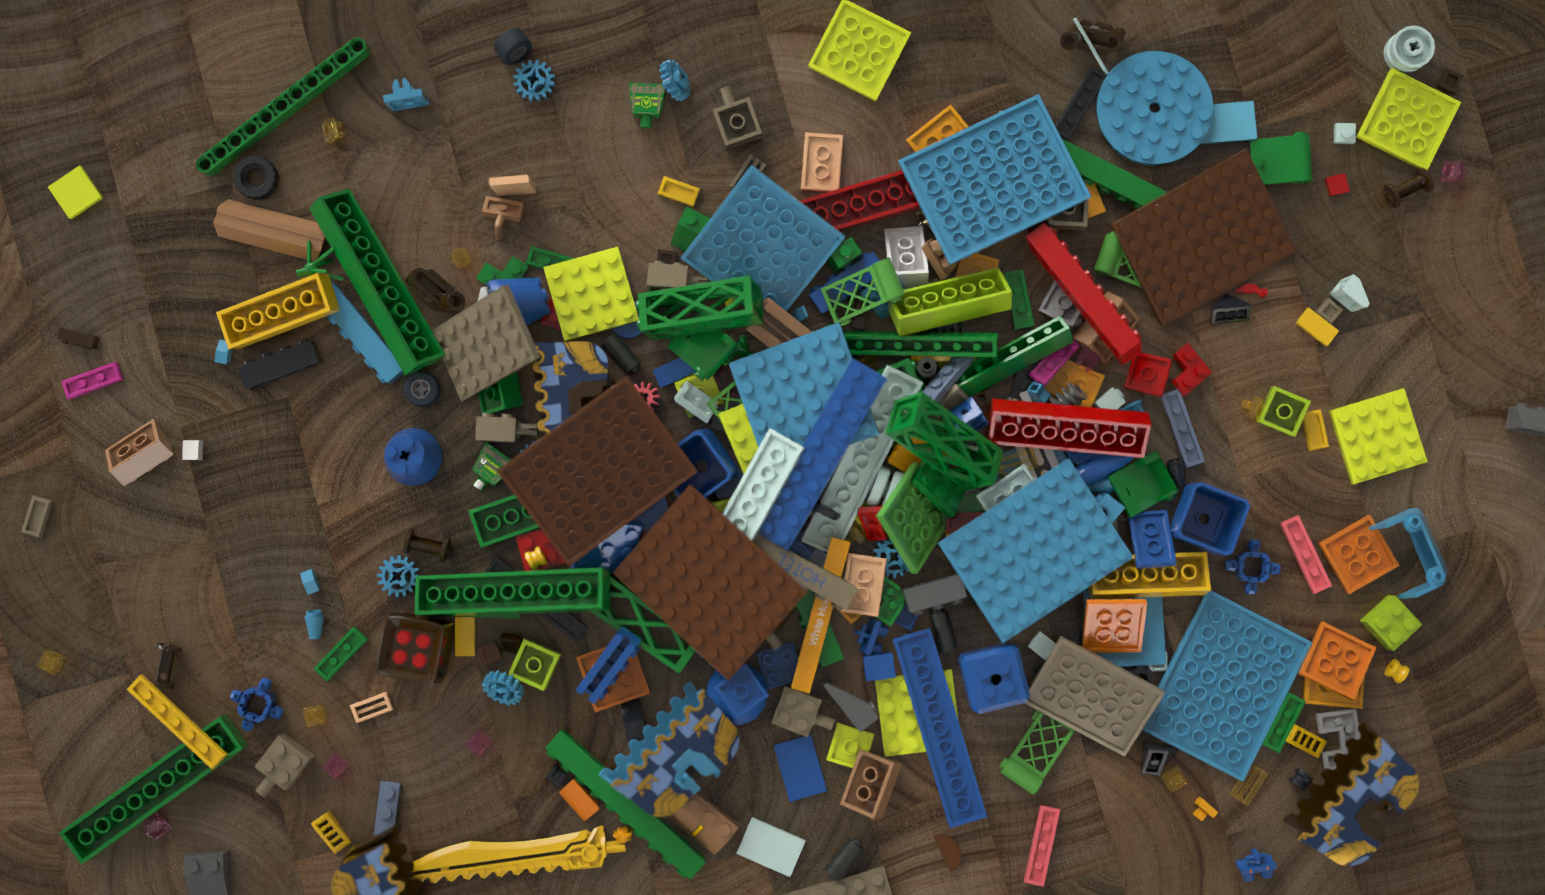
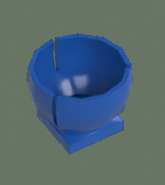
(741, 696)

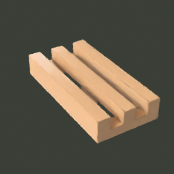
(387, 701)

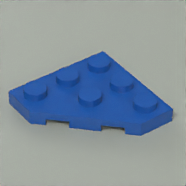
(612, 550)

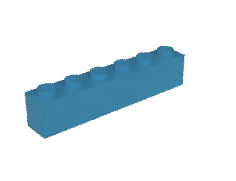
(365, 339)

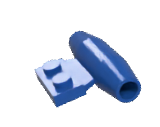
(1096, 467)

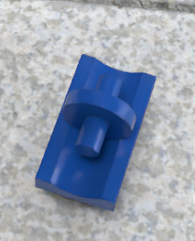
(868, 636)
(1254, 864)

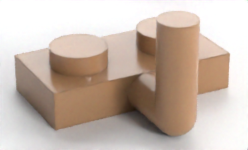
(502, 210)

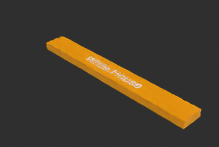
(819, 621)

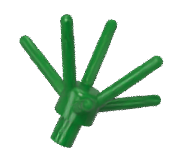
(312, 268)
(742, 350)

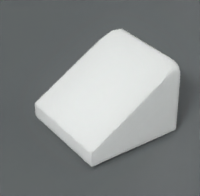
(192, 450)

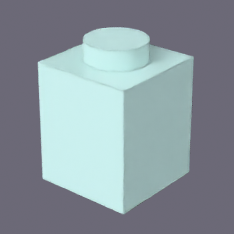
(1110, 399)

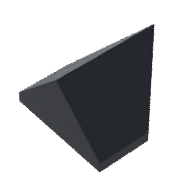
(1156, 757)

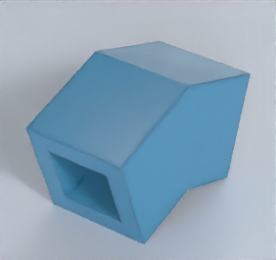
(223, 354)
(1038, 392)
(310, 581)

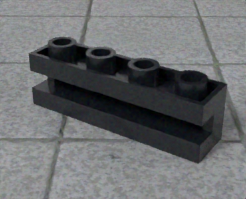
(280, 364)

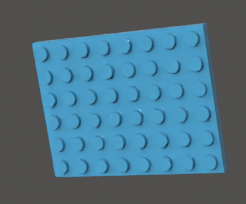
(994, 179)
(1035, 550)
(1226, 684)

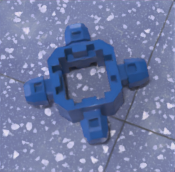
(1238, 565)
(251, 717)

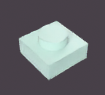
(1344, 133)

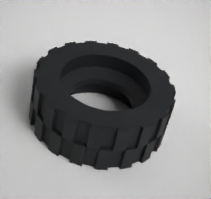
(255, 162)

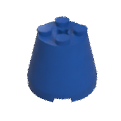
(528, 296)
(423, 460)

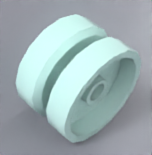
(1409, 49)
(882, 487)

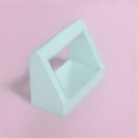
(1350, 293)

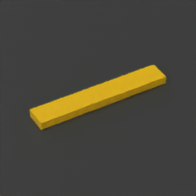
(177, 721)

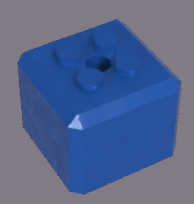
(720, 466)
(1225, 518)
(978, 667)

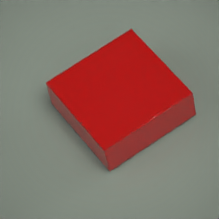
(1337, 185)

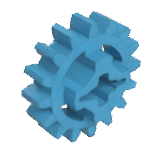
(530, 76)
(675, 80)
(886, 551)
(393, 569)
(503, 688)

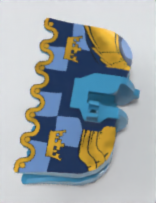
(689, 735)

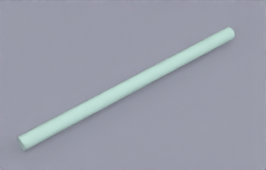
(1090, 46)

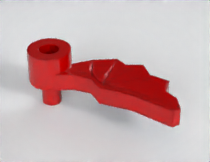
(1252, 288)

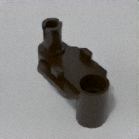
(1101, 36)
(434, 290)

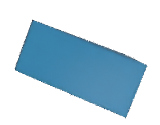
(800, 314)

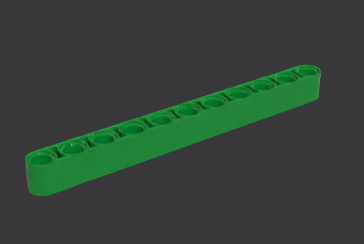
(273, 107)

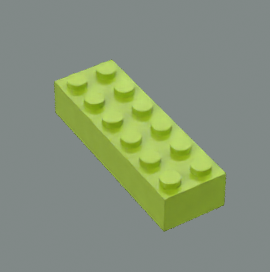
(951, 301)

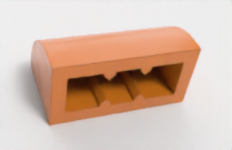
(579, 799)

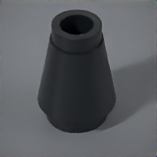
(1177, 471)

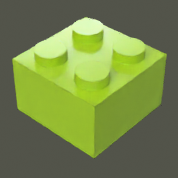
(1283, 411)
(1390, 622)
(535, 664)

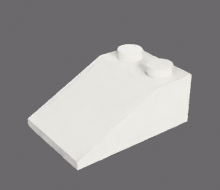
(907, 257)

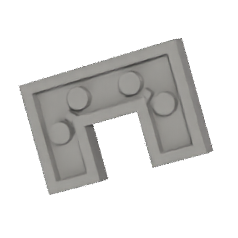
(1344, 722)

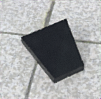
(1230, 310)

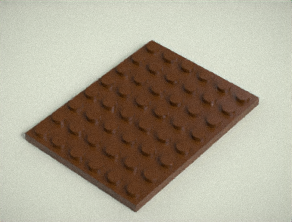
(1203, 237)
(597, 470)
(710, 582)

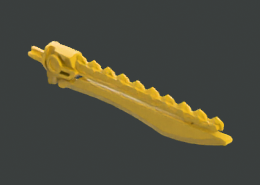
(579, 856)

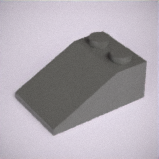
(855, 707)
(207, 872)

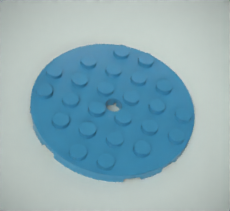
(1149, 136)

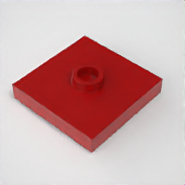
(1148, 374)

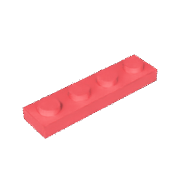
(1305, 554)
(1041, 845)

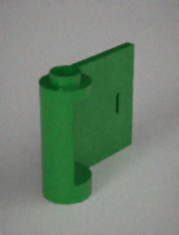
(1283, 159)
(704, 351)
(1143, 484)

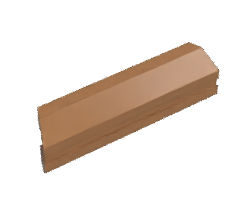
(268, 229)
(777, 326)

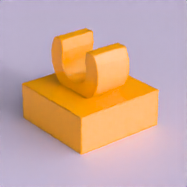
(1204, 809)

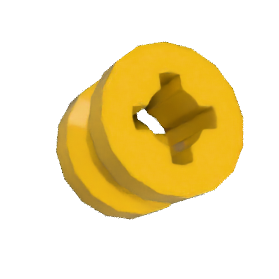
(536, 558)
(1396, 671)

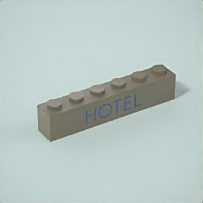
(810, 574)

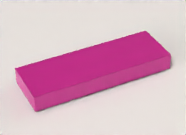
(1053, 363)
(92, 380)

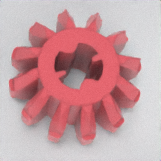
(651, 397)

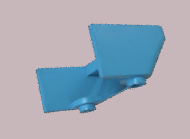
(1426, 548)

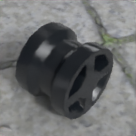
(556, 776)
(1300, 779)

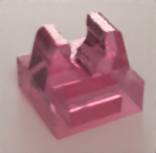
(1453, 171)
(1089, 357)
(478, 743)
(335, 765)
(156, 828)

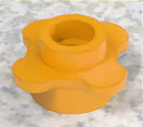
(623, 834)

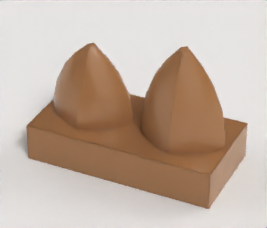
(936, 258)

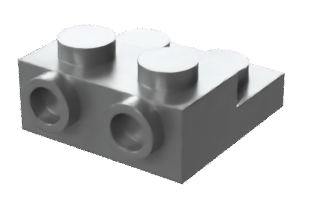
(1058, 304)

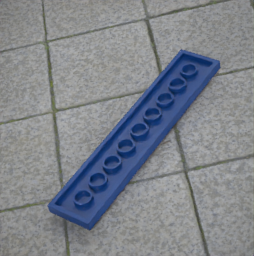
(822, 452)
(939, 727)

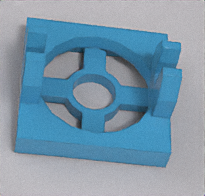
(405, 97)

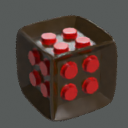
(415, 648)

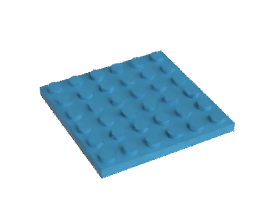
(764, 236)
(792, 384)

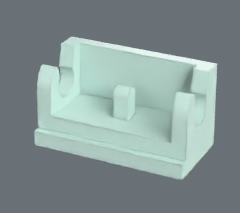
(695, 401)

